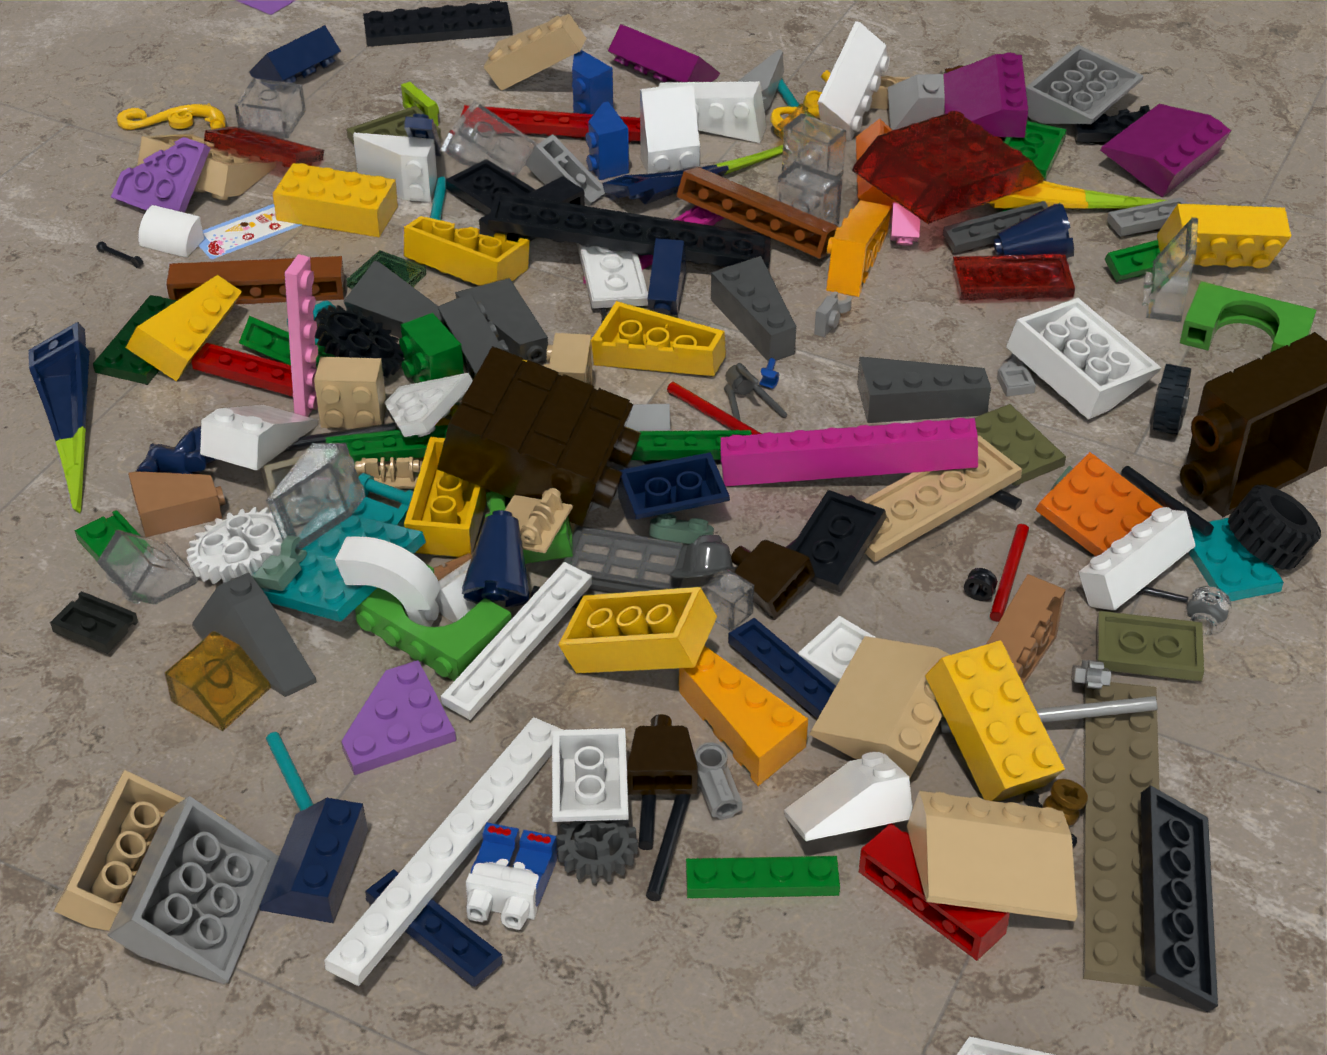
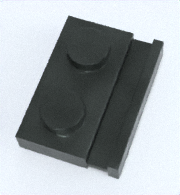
(94, 622)

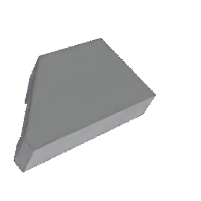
(1015, 378)

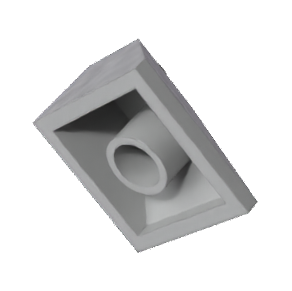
(915, 100)

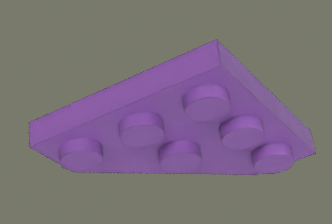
(164, 177)
(397, 721)

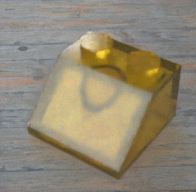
(216, 681)

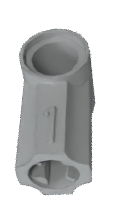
(717, 781)

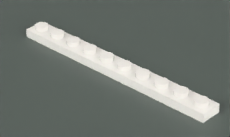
(440, 855)

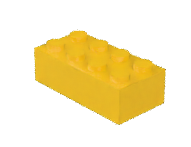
(335, 199)
(1231, 233)
(445, 508)
(638, 630)
(994, 722)

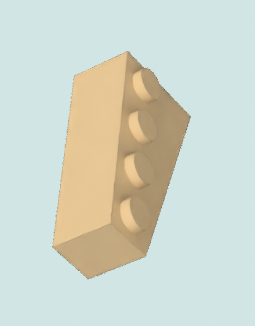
(533, 50)

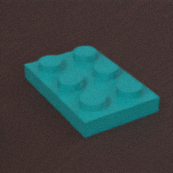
(1231, 566)

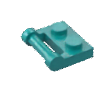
(379, 511)

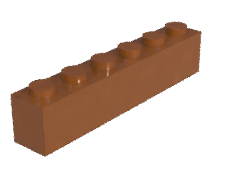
(756, 211)
(258, 279)

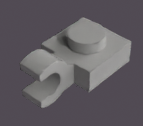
(828, 313)
(1092, 674)

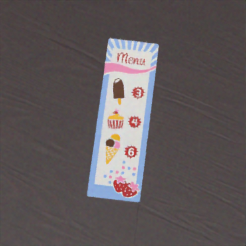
(243, 232)

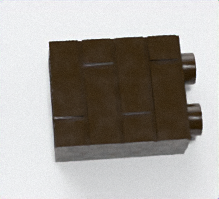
(1260, 426)
(539, 431)

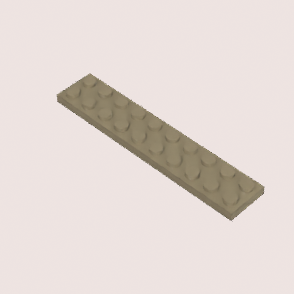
(1117, 767)

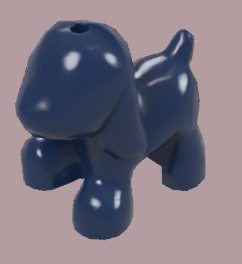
(181, 459)

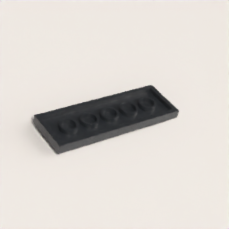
(437, 24)
(1178, 900)

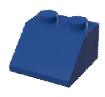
(591, 83)
(607, 143)

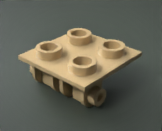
(395, 473)
(539, 518)

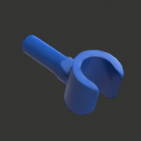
(769, 377)

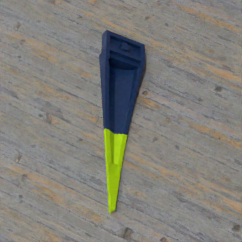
(663, 184)
(61, 378)

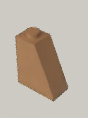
(175, 500)

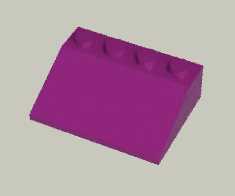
(990, 94)
(1167, 146)

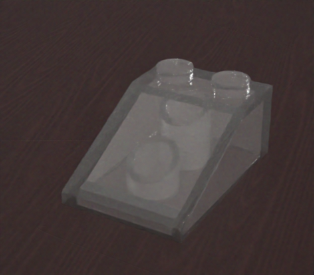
(486, 136)
(1170, 276)
(316, 493)

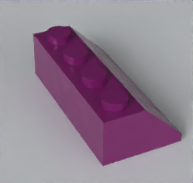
(659, 58)

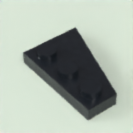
(1107, 126)

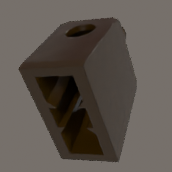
(775, 573)
(662, 760)

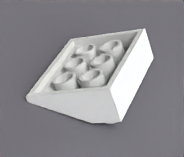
(1081, 356)

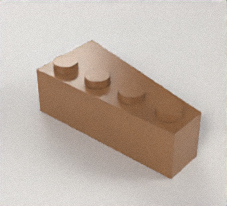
(1030, 624)

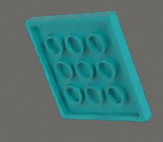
(319, 584)

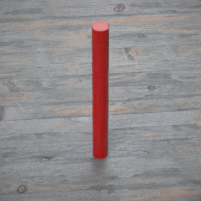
(708, 408)
(1009, 572)

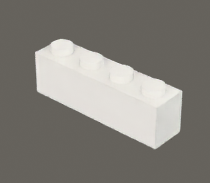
(1137, 558)

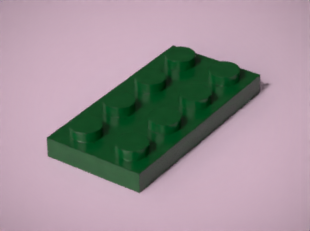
(121, 362)

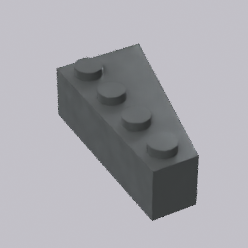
(755, 307)
(469, 326)
(920, 390)

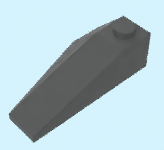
(248, 618)

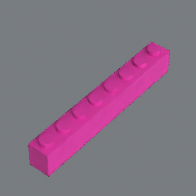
(849, 452)

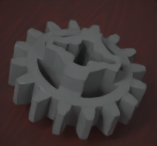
(597, 847)

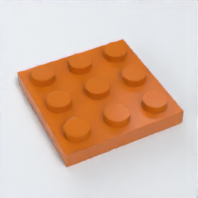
(1096, 505)

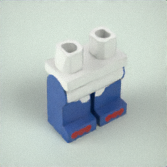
(510, 874)

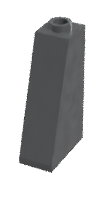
(388, 299)
(512, 319)

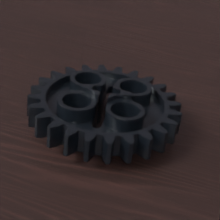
(357, 337)

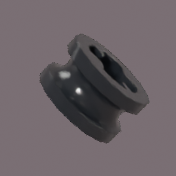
(986, 579)

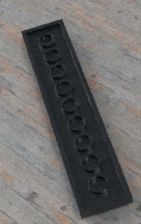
(623, 230)

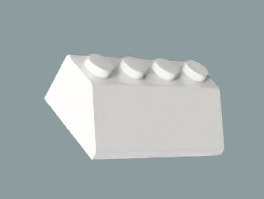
(853, 80)

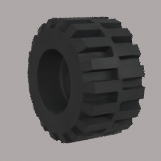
(1274, 527)

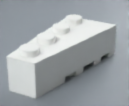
(729, 108)

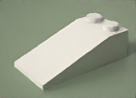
(251, 434)

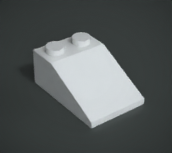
(669, 128)
(400, 158)
(589, 775)
(853, 798)

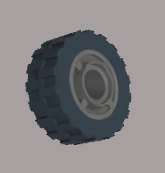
(1171, 399)

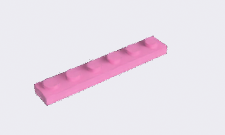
(302, 334)

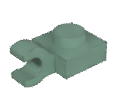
(280, 570)

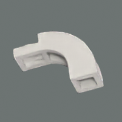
(392, 569)

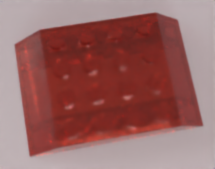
(944, 167)

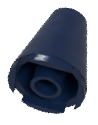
(1037, 234)
(498, 563)

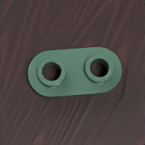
(676, 530)

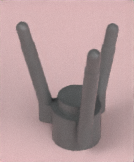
(743, 382)

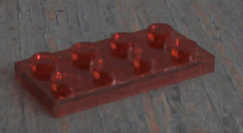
(265, 146)
(1013, 277)

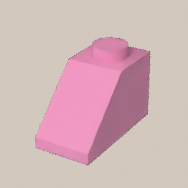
(904, 226)

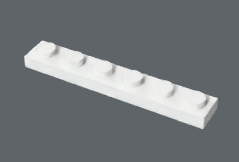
(516, 641)

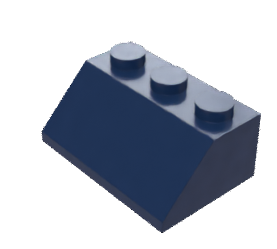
(298, 57)
(671, 486)
(317, 861)

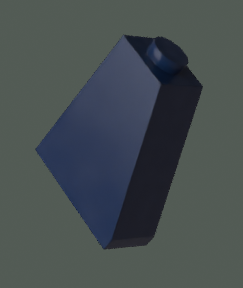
(667, 276)

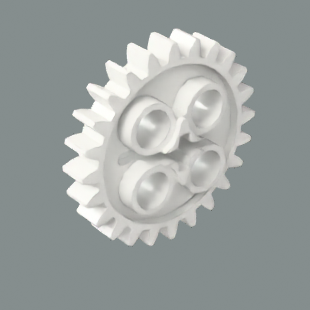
(234, 546)

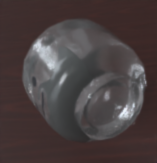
(1210, 607)

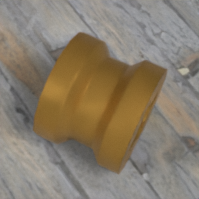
(1067, 797)

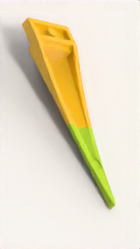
(1069, 197)

